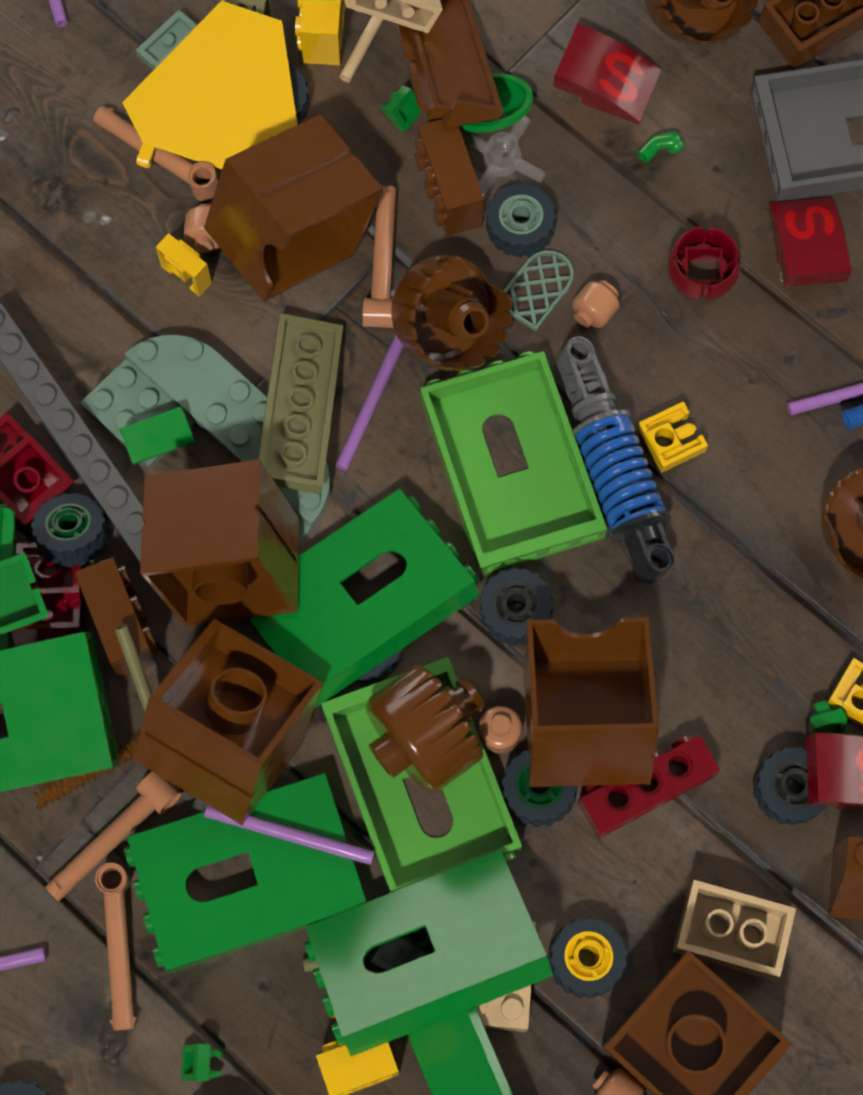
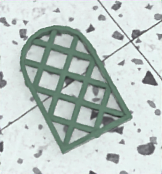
(518, 315)

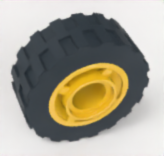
(602, 942)

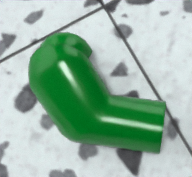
(660, 141)

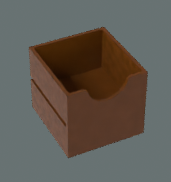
(291, 207)
(220, 543)
(590, 704)
(227, 721)
(696, 1036)

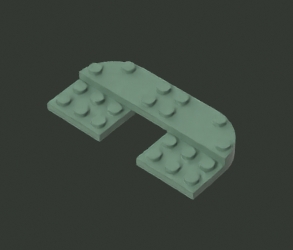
(192, 375)

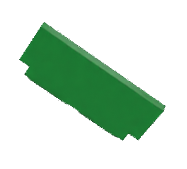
(459, 1057)

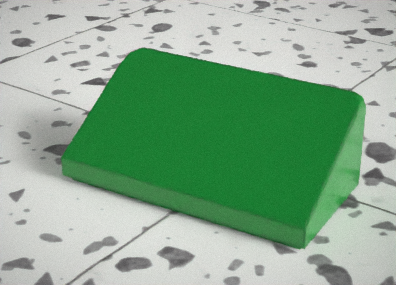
(157, 435)

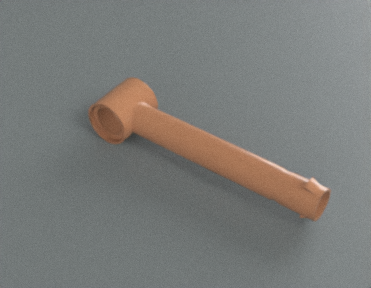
(174, 163)
(378, 307)
(155, 794)
(117, 947)

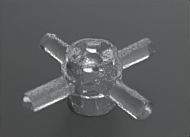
(493, 151)

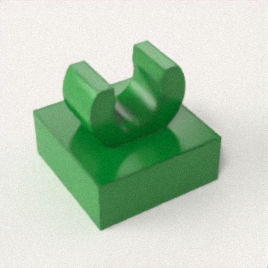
(402, 108)
(826, 720)
(197, 1063)

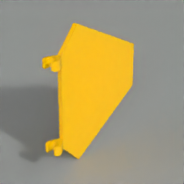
(216, 90)

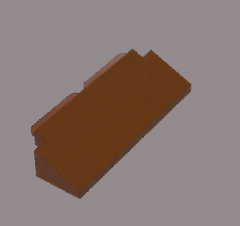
(451, 68)

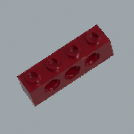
(698, 769)

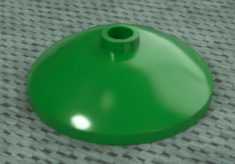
(516, 102)

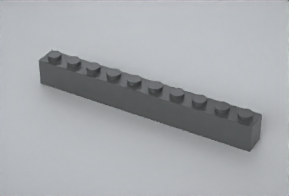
(71, 434)

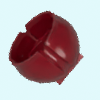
(704, 247)

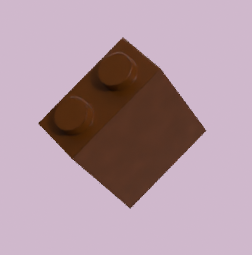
(847, 880)

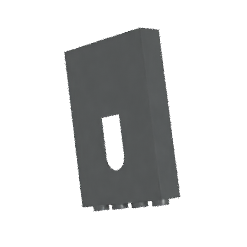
(806, 129)

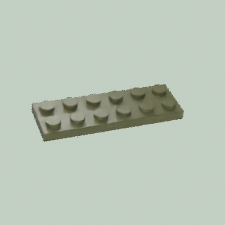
(300, 402)

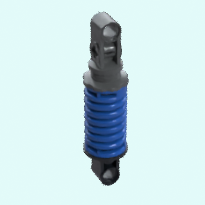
(616, 462)

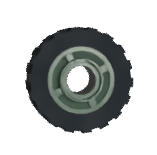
(516, 203)

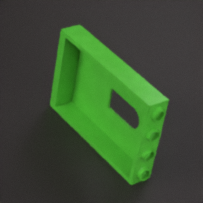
(527, 511)
(400, 845)

